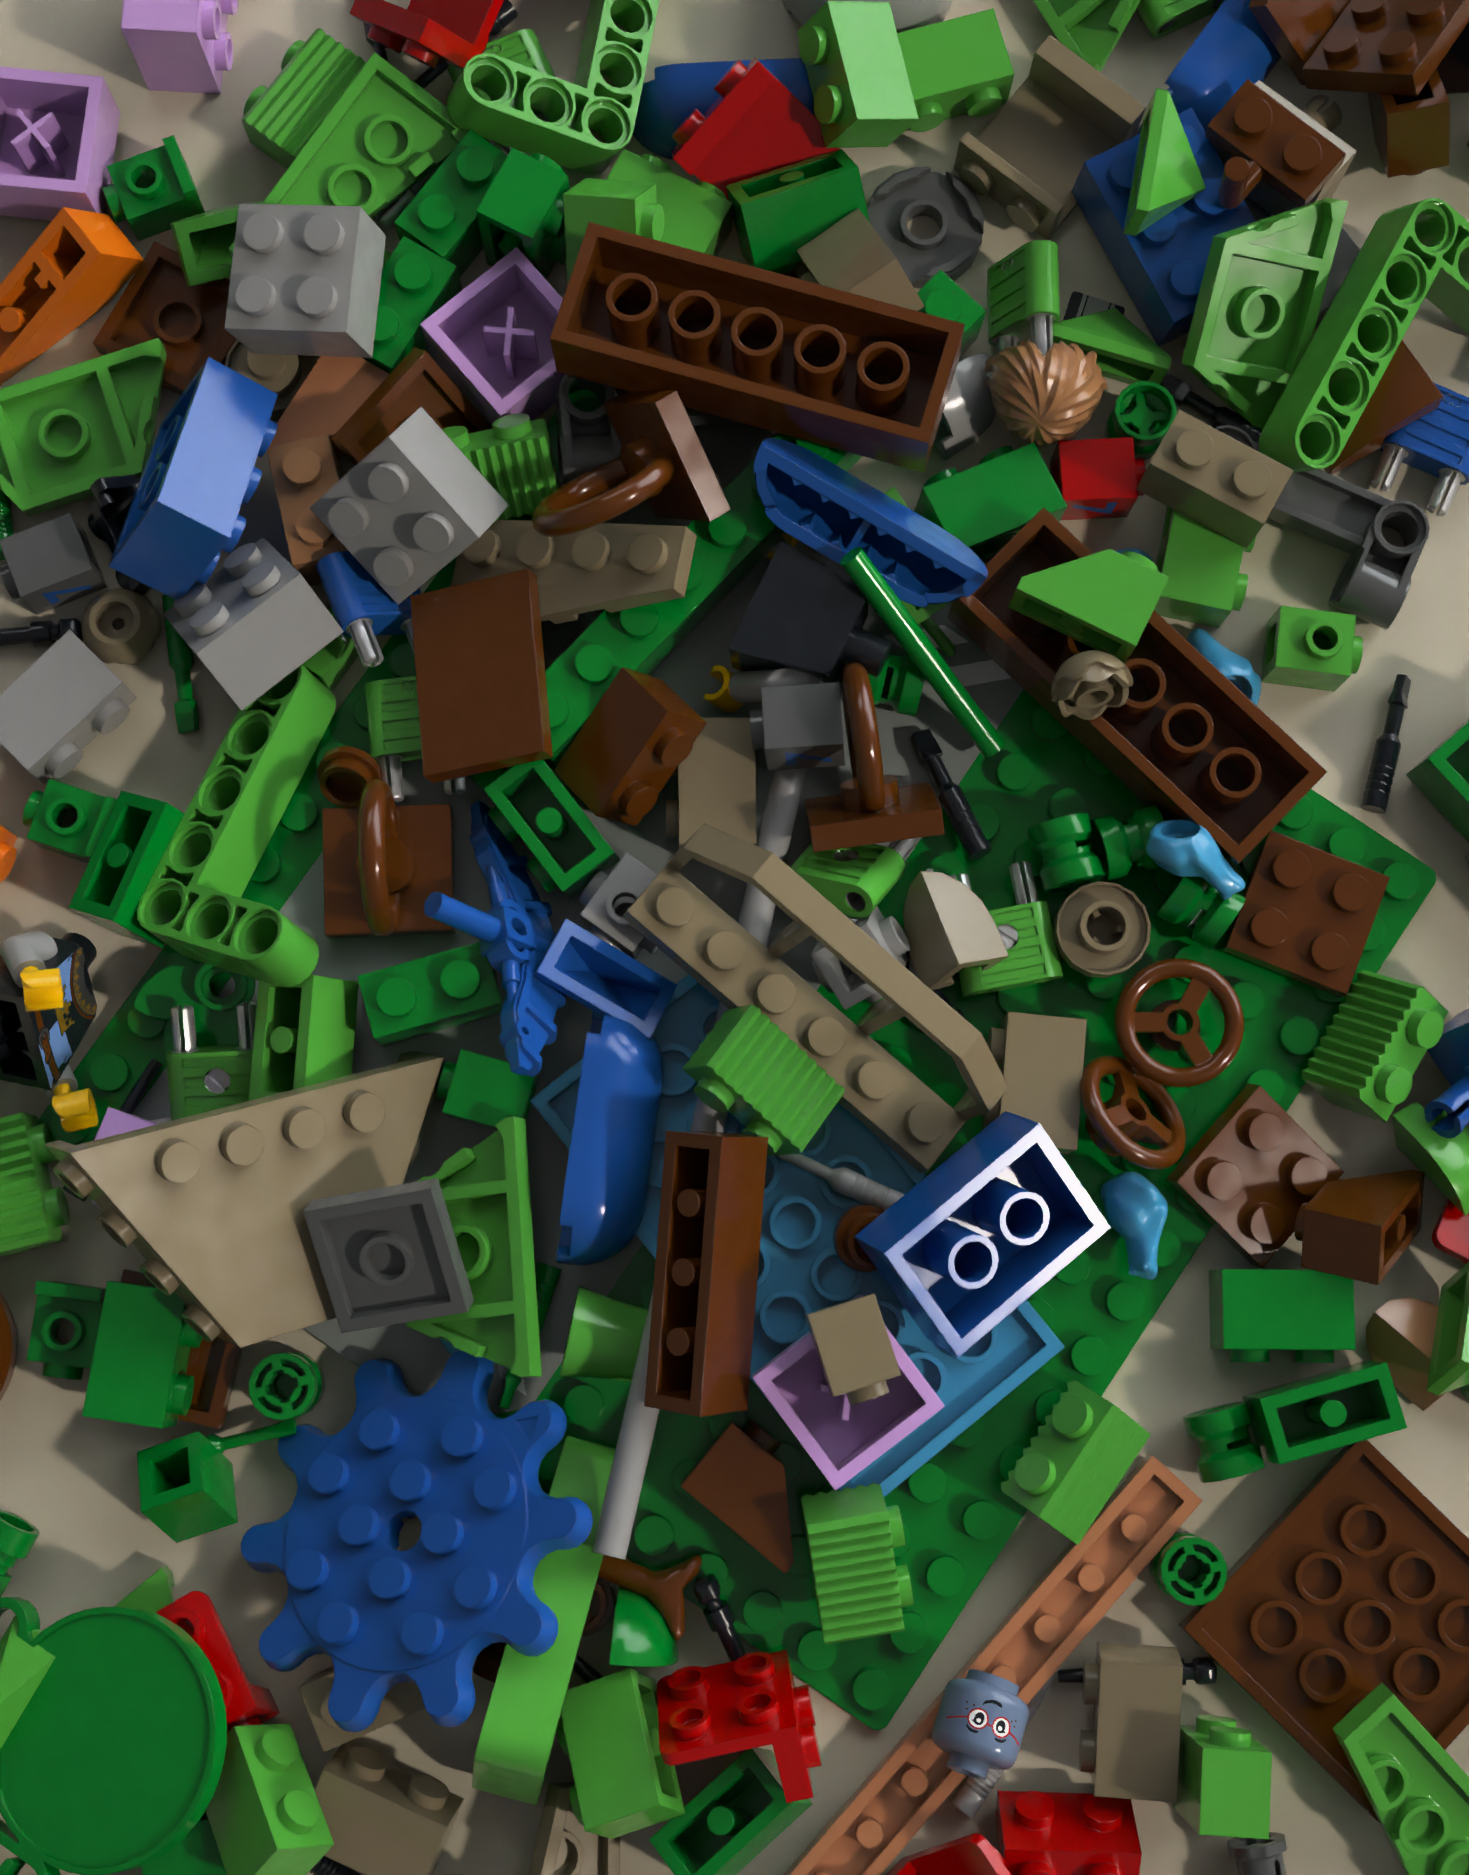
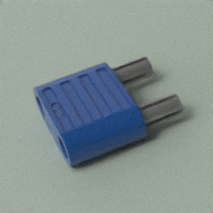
(1434, 445)
(363, 605)

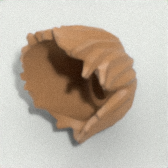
(1044, 394)

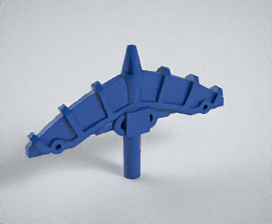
(512, 938)

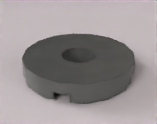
(933, 195)

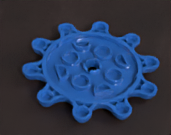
(467, 1577)

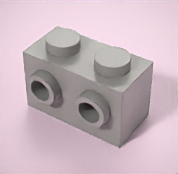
(61, 708)

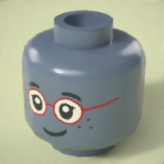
(980, 1723)

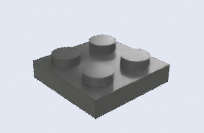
(389, 1255)

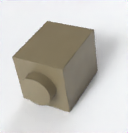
(854, 1348)

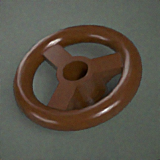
(1154, 1023)
(1126, 1118)

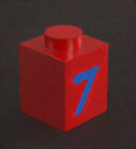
(1097, 477)

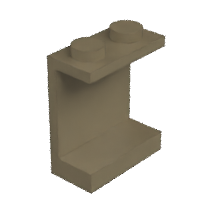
(1044, 136)

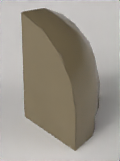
(948, 929)

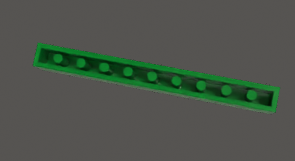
(721, 559)

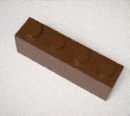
(706, 1272)

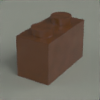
(629, 747)

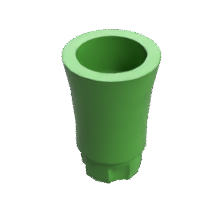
(602, 1338)

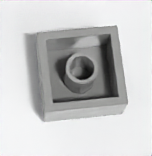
(305, 280)
(410, 506)
(253, 621)

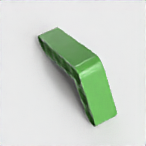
(568, 106)
(1406, 258)
(224, 832)
(532, 1689)

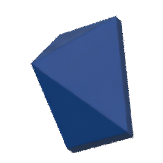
(604, 978)

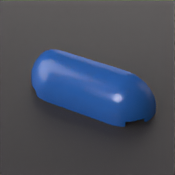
(1220, 61)
(688, 86)
(841, 512)
(610, 1141)

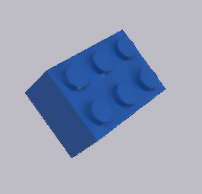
(1168, 259)
(197, 481)
(983, 1232)

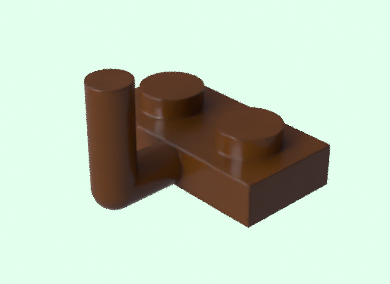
(1270, 146)

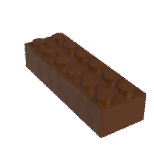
(757, 346)
(1185, 728)

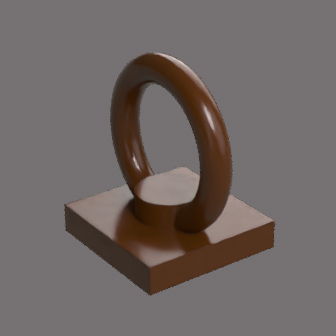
(657, 463)
(870, 804)
(385, 865)

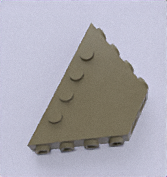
(226, 1191)

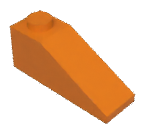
(61, 284)

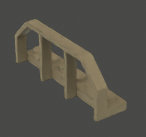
(745, 972)

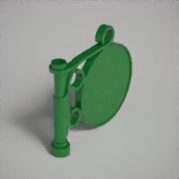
(113, 1742)

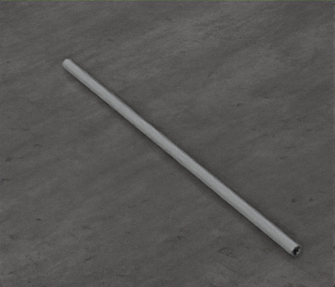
(638, 1420)

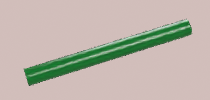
(922, 651)

